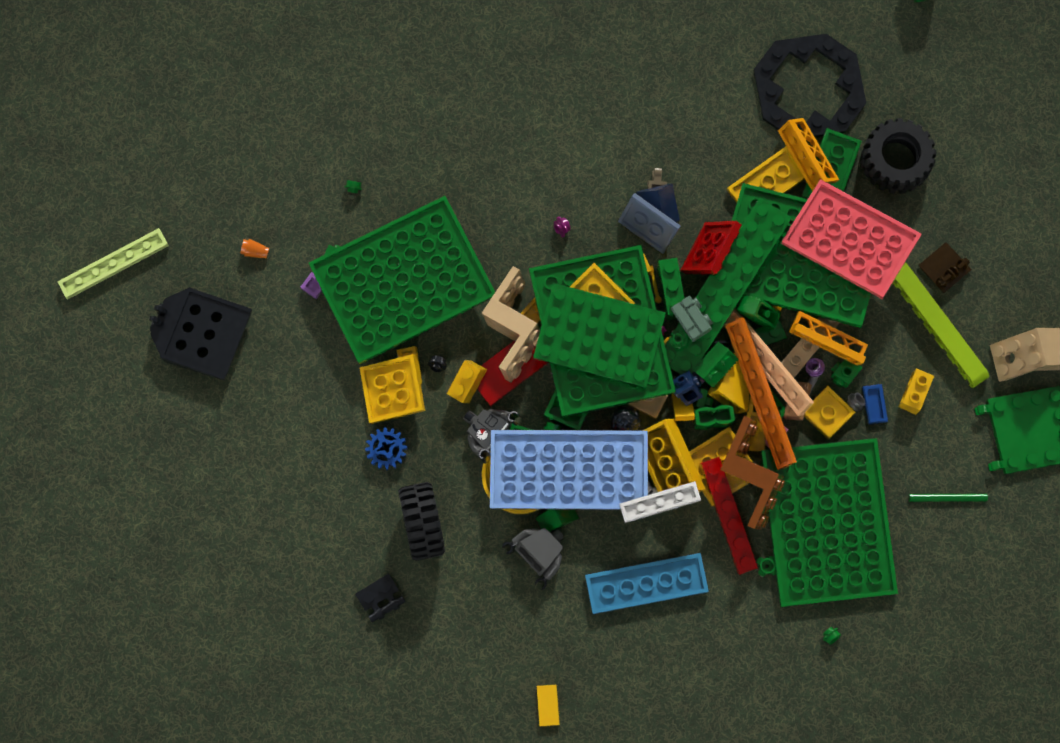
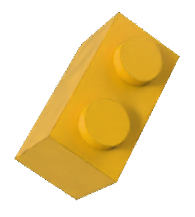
(466, 381)

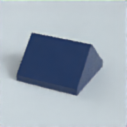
(662, 199)

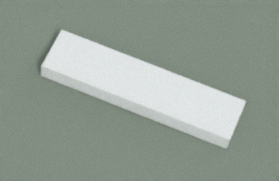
(660, 502)

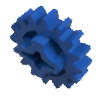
(377, 452)

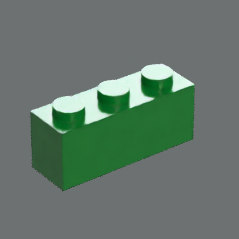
(670, 285)

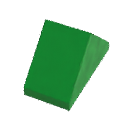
(556, 518)

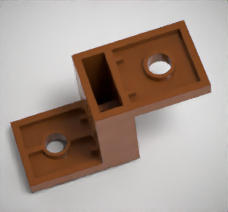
(753, 473)

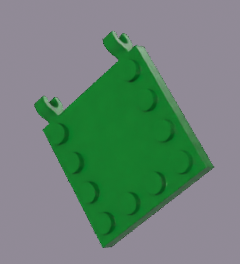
(1025, 429)

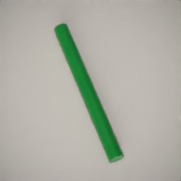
(947, 497)

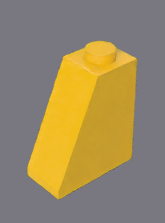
(732, 390)

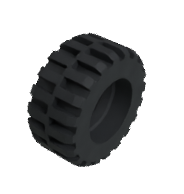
(908, 135)
(421, 521)

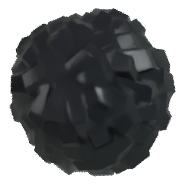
(625, 419)

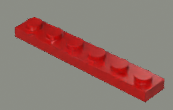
(729, 516)

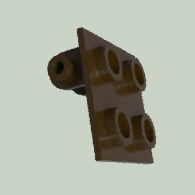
(945, 267)

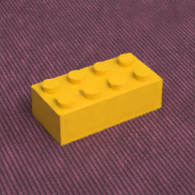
(669, 457)

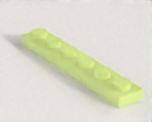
(113, 263)

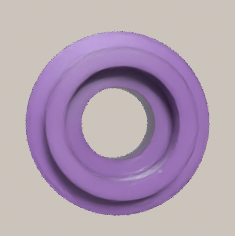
(813, 363)

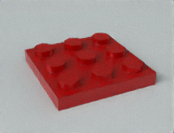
(711, 247)

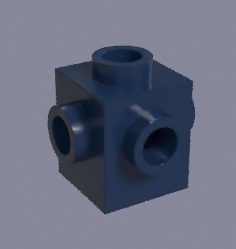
(688, 388)

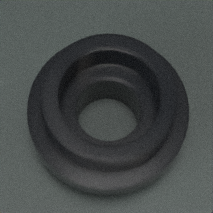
(437, 363)

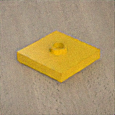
(828, 412)

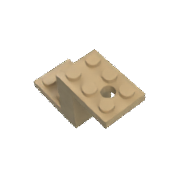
(512, 324)
(1032, 350)

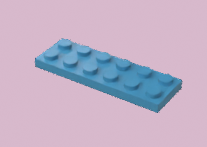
(646, 583)

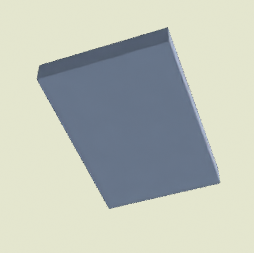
(649, 223)

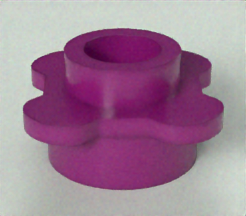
(561, 226)

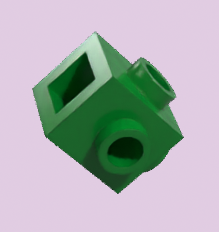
(844, 373)

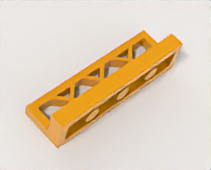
(805, 154)
(827, 343)

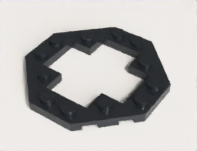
(802, 49)

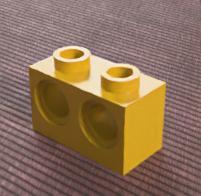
(916, 391)

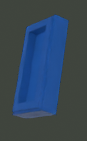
(875, 404)

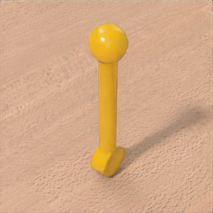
(657, 298)

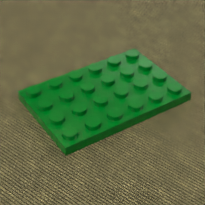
(599, 335)

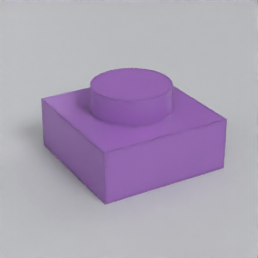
(311, 286)

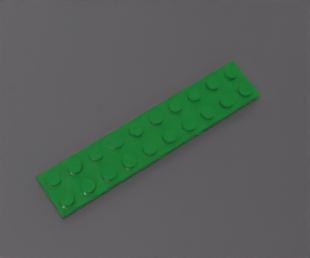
(725, 289)

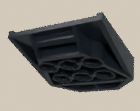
(176, 314)

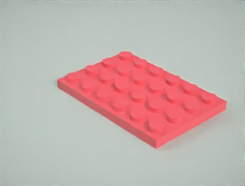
(851, 239)

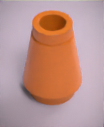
(254, 249)

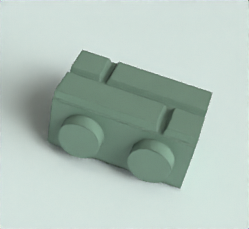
(691, 318)

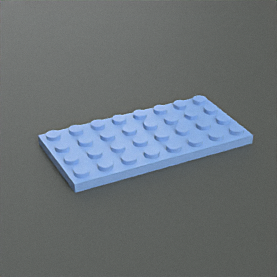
(567, 469)

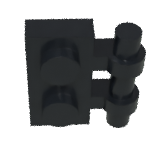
(377, 592)

